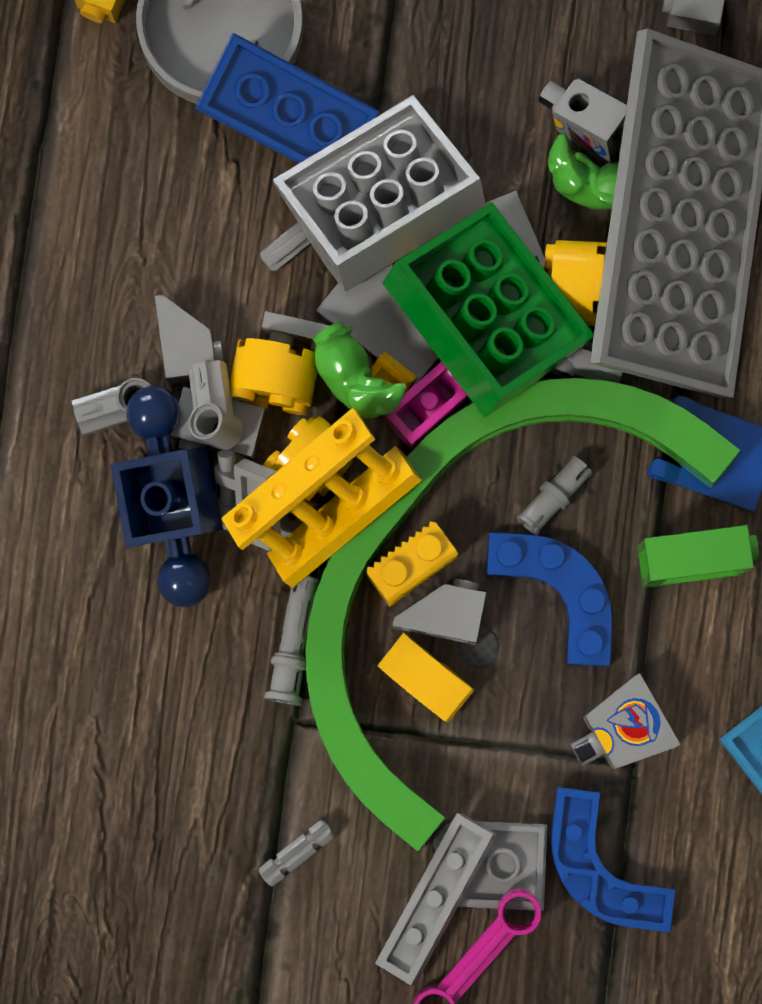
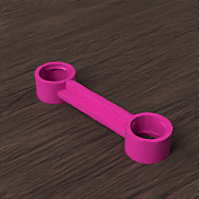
(482, 951)

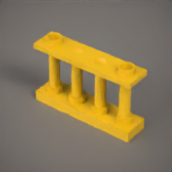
(340, 518)

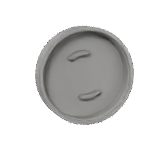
(188, 36)

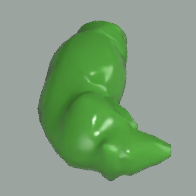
(580, 178)
(347, 374)

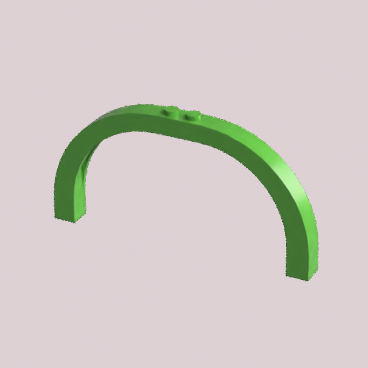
(553, 400)

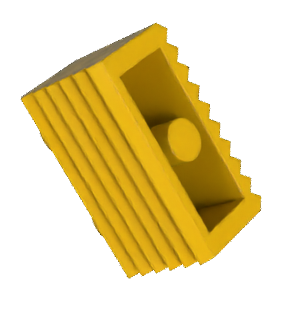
(411, 563)

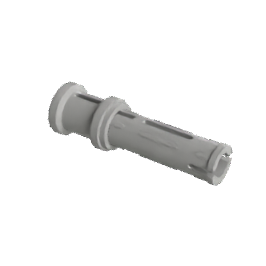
(290, 659)

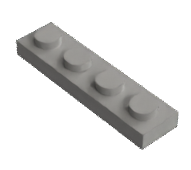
(436, 899)

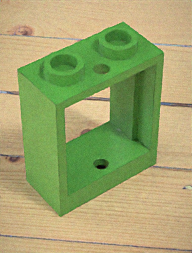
(697, 556)

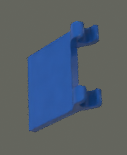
(743, 478)

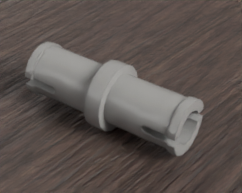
(554, 495)

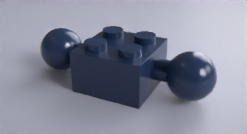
(167, 496)

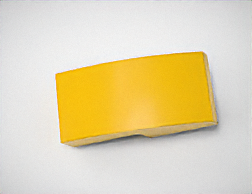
(425, 678)

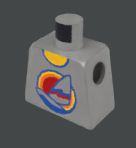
(587, 117)
(625, 727)

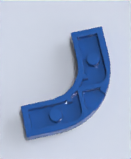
(572, 578)
(587, 879)

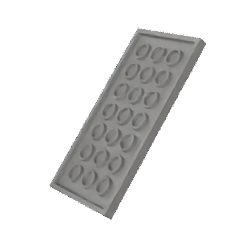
(682, 218)

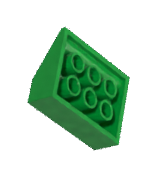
(487, 308)

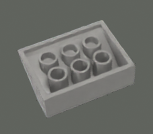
(380, 192)

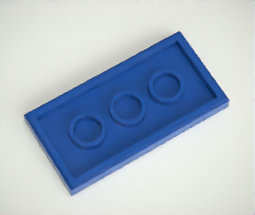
(278, 102)

